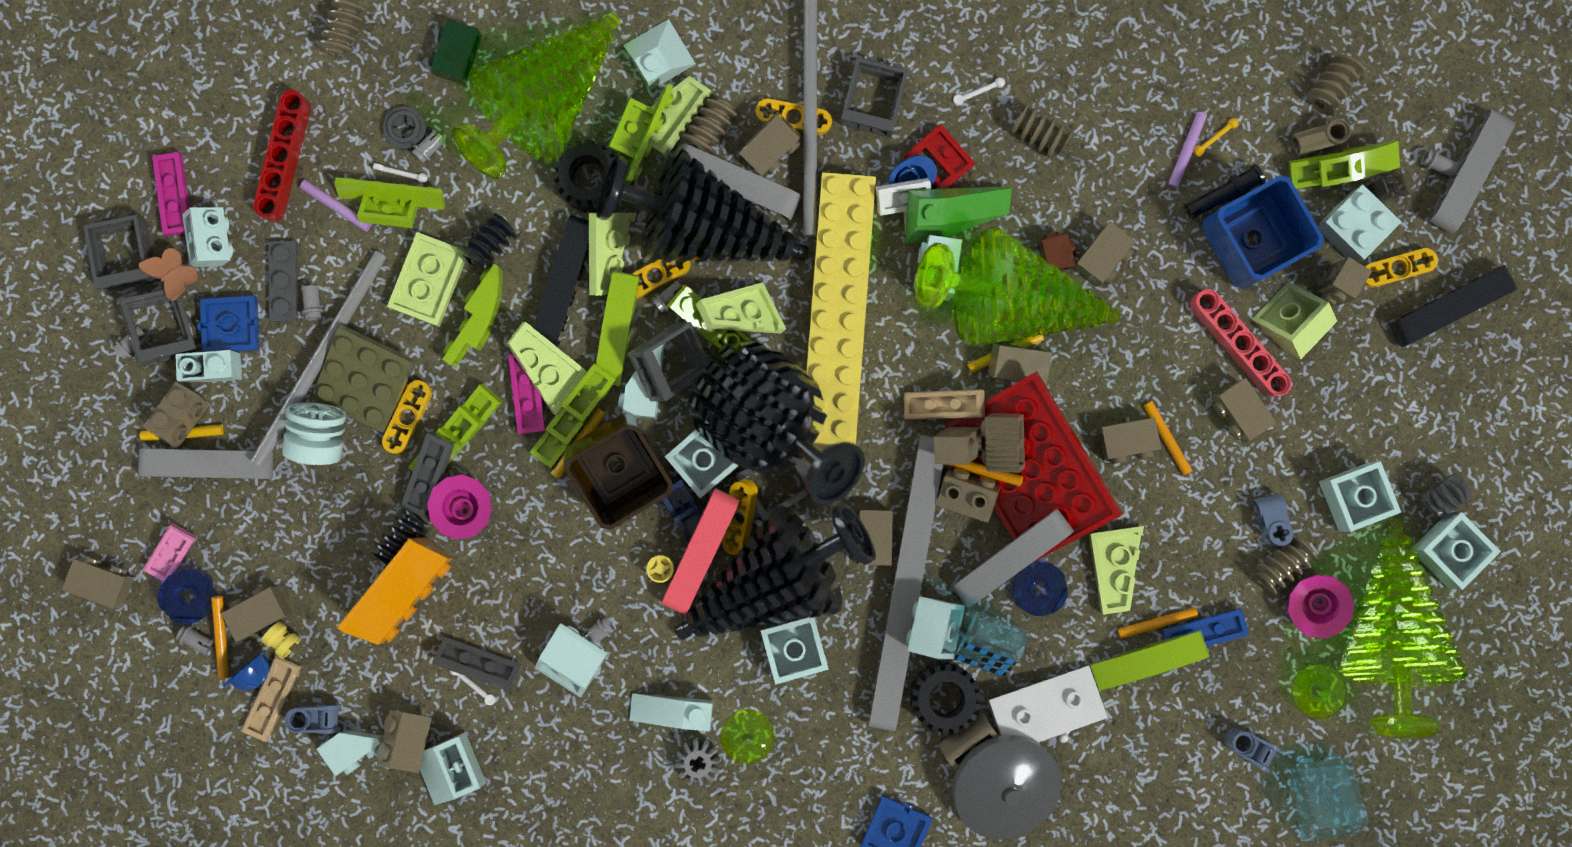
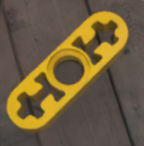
(775, 104)
(1403, 258)
(665, 280)
(406, 438)
(747, 508)

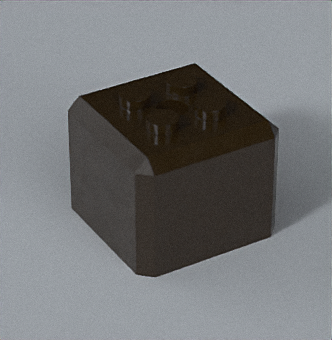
(621, 493)

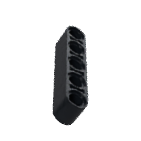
(562, 280)
(1453, 306)

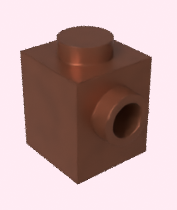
(1058, 250)

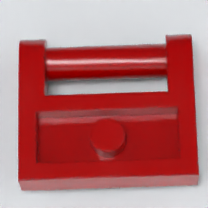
(946, 153)

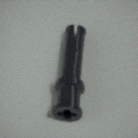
(1236, 186)

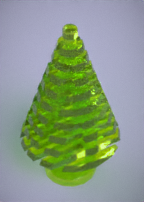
(534, 96)
(1006, 292)
(1401, 638)

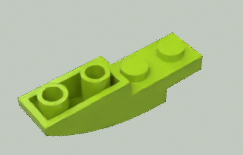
(1345, 166)
(484, 307)
(685, 307)

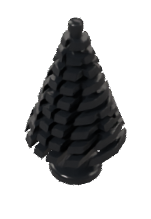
(697, 216)
(779, 576)

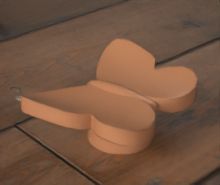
(170, 272)

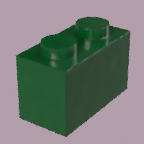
(455, 51)

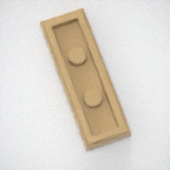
(944, 404)
(271, 698)

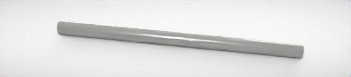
(810, 119)
(319, 357)

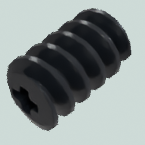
(486, 241)
(400, 535)

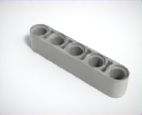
(1472, 172)
(760, 191)
(202, 464)
(1012, 558)

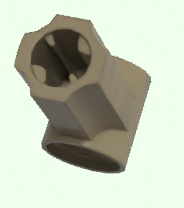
(1320, 137)

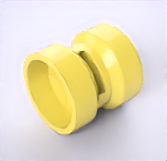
(660, 572)
(280, 639)

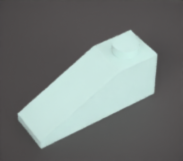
(635, 398)
(672, 711)

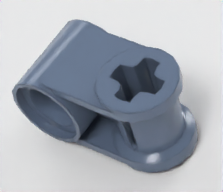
(1273, 517)
(319, 719)
(1254, 750)

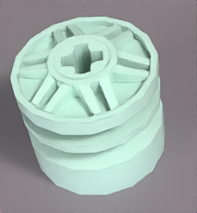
(314, 433)

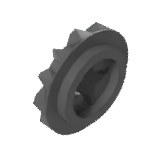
(397, 118)

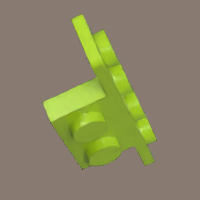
(636, 129)
(388, 202)

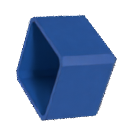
(1277, 218)

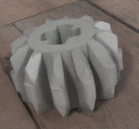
(702, 771)

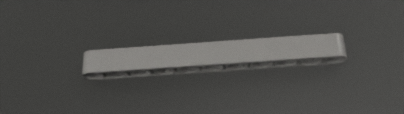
(906, 587)

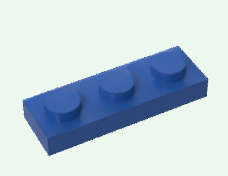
(1214, 628)

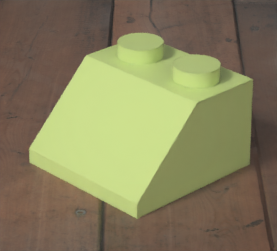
(1295, 319)

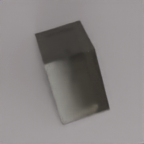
(1387, 186)

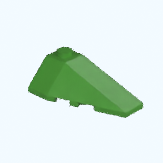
(953, 210)

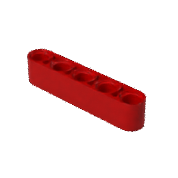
(277, 144)

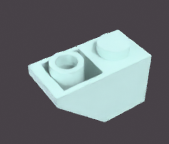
(208, 366)
(347, 748)

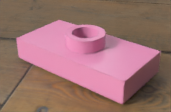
(169, 552)

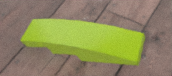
(617, 324)
(572, 416)
(468, 419)
(1150, 660)

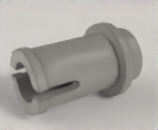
(428, 146)
(1439, 163)
(664, 298)
(311, 303)
(124, 347)
(599, 631)
(192, 638)

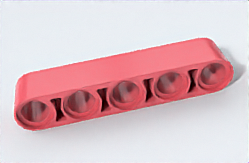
(1252, 348)
(700, 551)

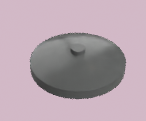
(1006, 787)

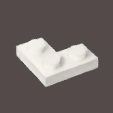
(894, 197)

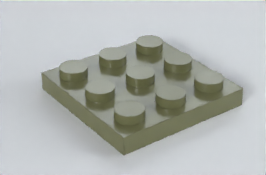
(363, 378)

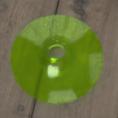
(1331, 696)
(747, 722)

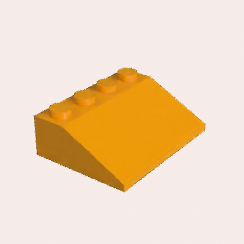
(397, 591)

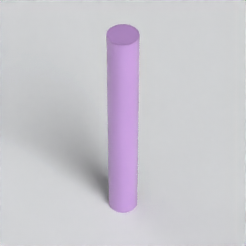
(1187, 150)
(333, 204)

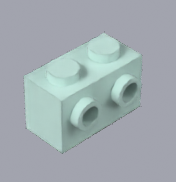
(207, 236)

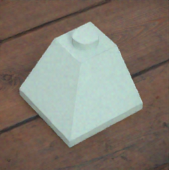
(659, 54)

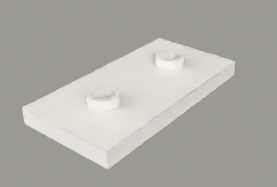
(1049, 706)

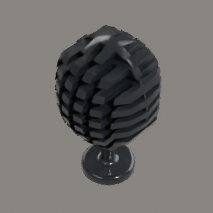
(765, 416)

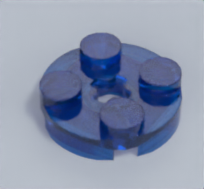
(1054, 584)
(175, 606)

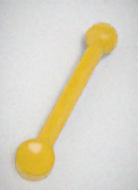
(1199, 149)

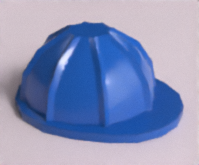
(913, 169)
(251, 674)

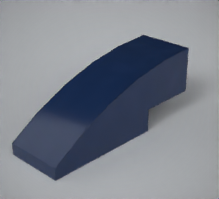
(684, 508)

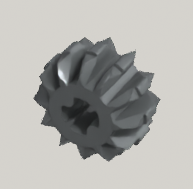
(1446, 495)

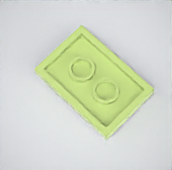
(427, 280)

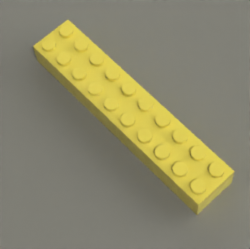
(840, 301)

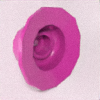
(451, 498)
(1322, 618)

